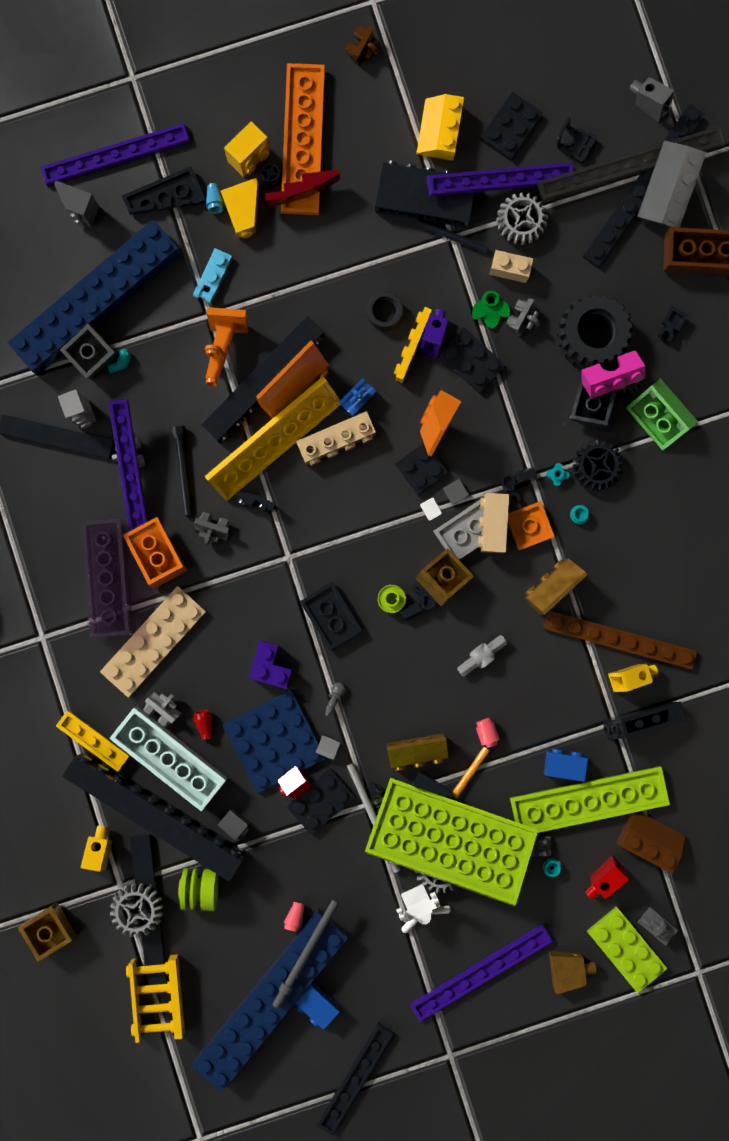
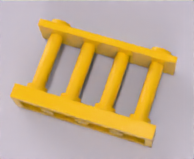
(174, 1006)

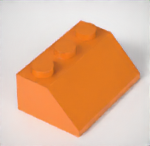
(437, 419)

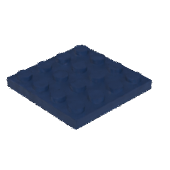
(273, 740)

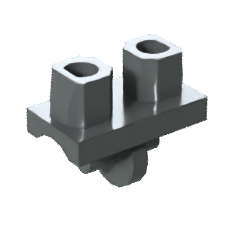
(526, 319)
(211, 531)
(657, 926)

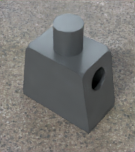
(653, 98)

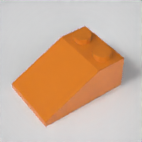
(154, 553)

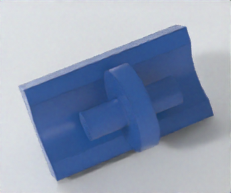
(357, 397)

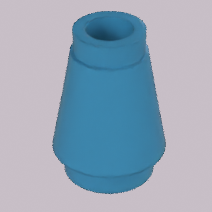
(214, 199)

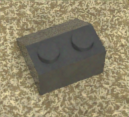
(78, 203)

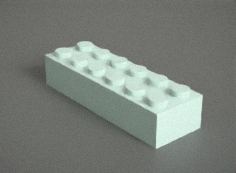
(168, 758)

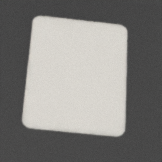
(430, 509)

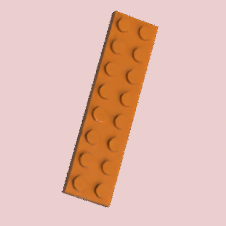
(303, 131)

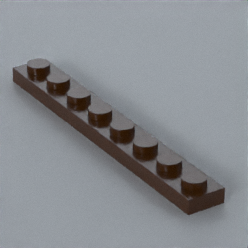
(620, 640)

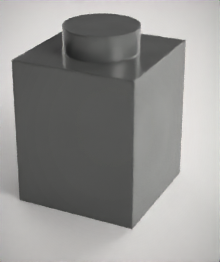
(234, 824)

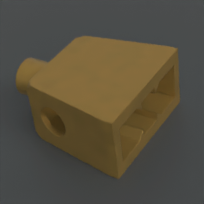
(569, 971)

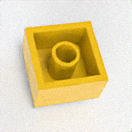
(247, 149)

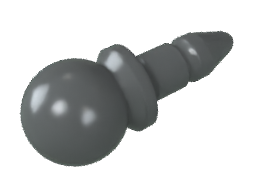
(337, 691)

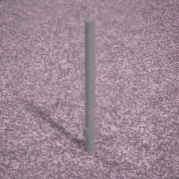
(366, 801)

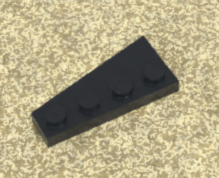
(166, 193)

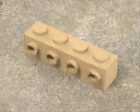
(335, 438)

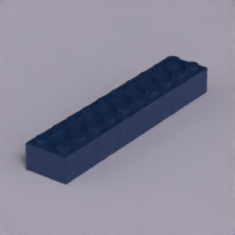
(95, 296)
(256, 1015)

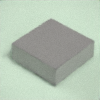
(327, 747)

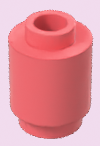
(487, 732)

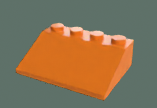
(293, 380)

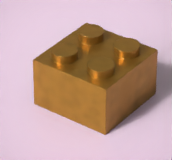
(444, 577)
(47, 932)

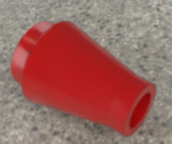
(203, 722)

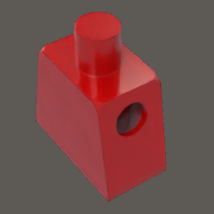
(607, 879)

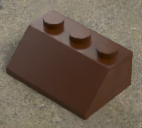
(652, 841)

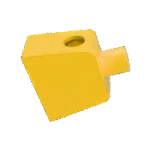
(632, 677)
(93, 858)

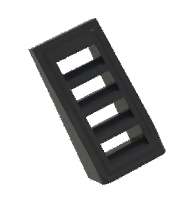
(427, 783)

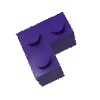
(265, 669)

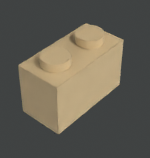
(511, 266)

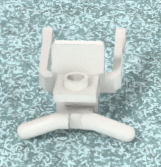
(419, 907)

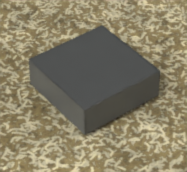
(455, 491)

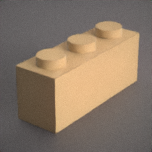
(493, 523)

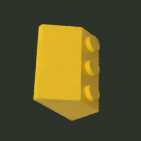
(440, 126)

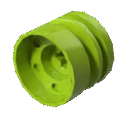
(198, 890)

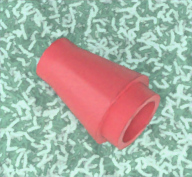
(295, 917)

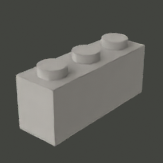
(77, 409)

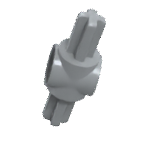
(482, 655)

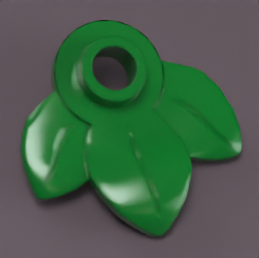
(490, 312)

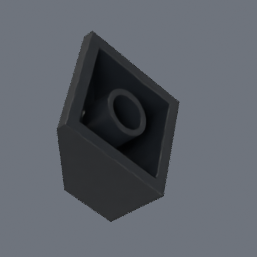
(595, 412)

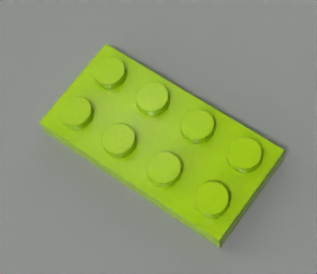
(627, 949)

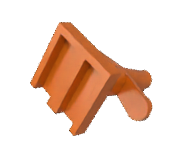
(225, 324)

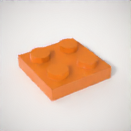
(529, 526)

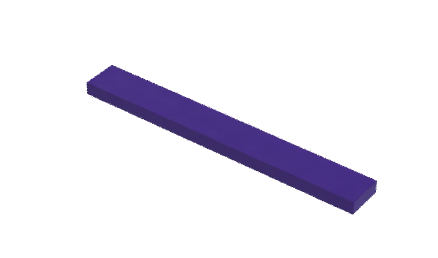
(115, 154)
(493, 179)
(128, 463)
(481, 972)

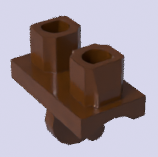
(365, 37)

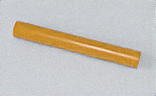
(470, 772)

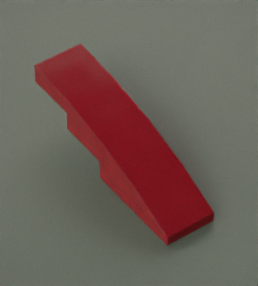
(310, 184)

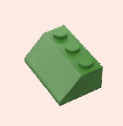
(661, 414)

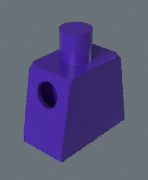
(433, 334)

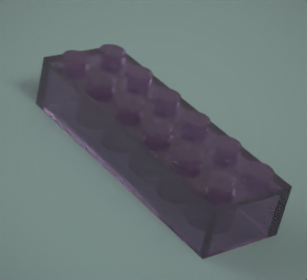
(107, 578)

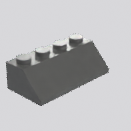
(671, 184)

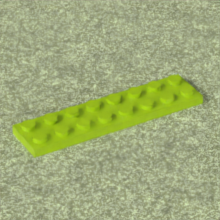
(591, 800)

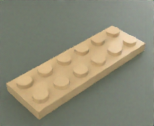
(153, 641)

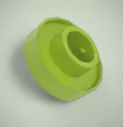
(391, 598)

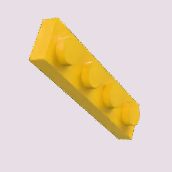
(415, 337)
(93, 740)

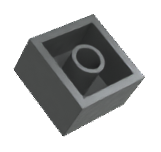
(89, 352)

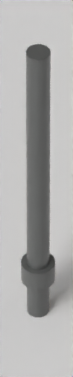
(286, 987)

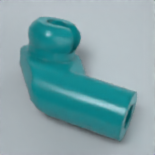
(122, 361)

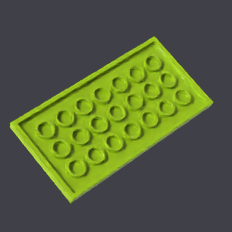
(452, 841)

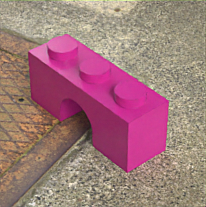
(599, 381)

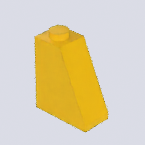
(242, 206)

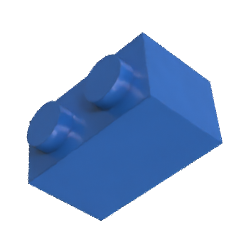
(565, 765)
(317, 1006)

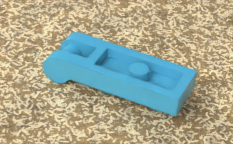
(213, 275)

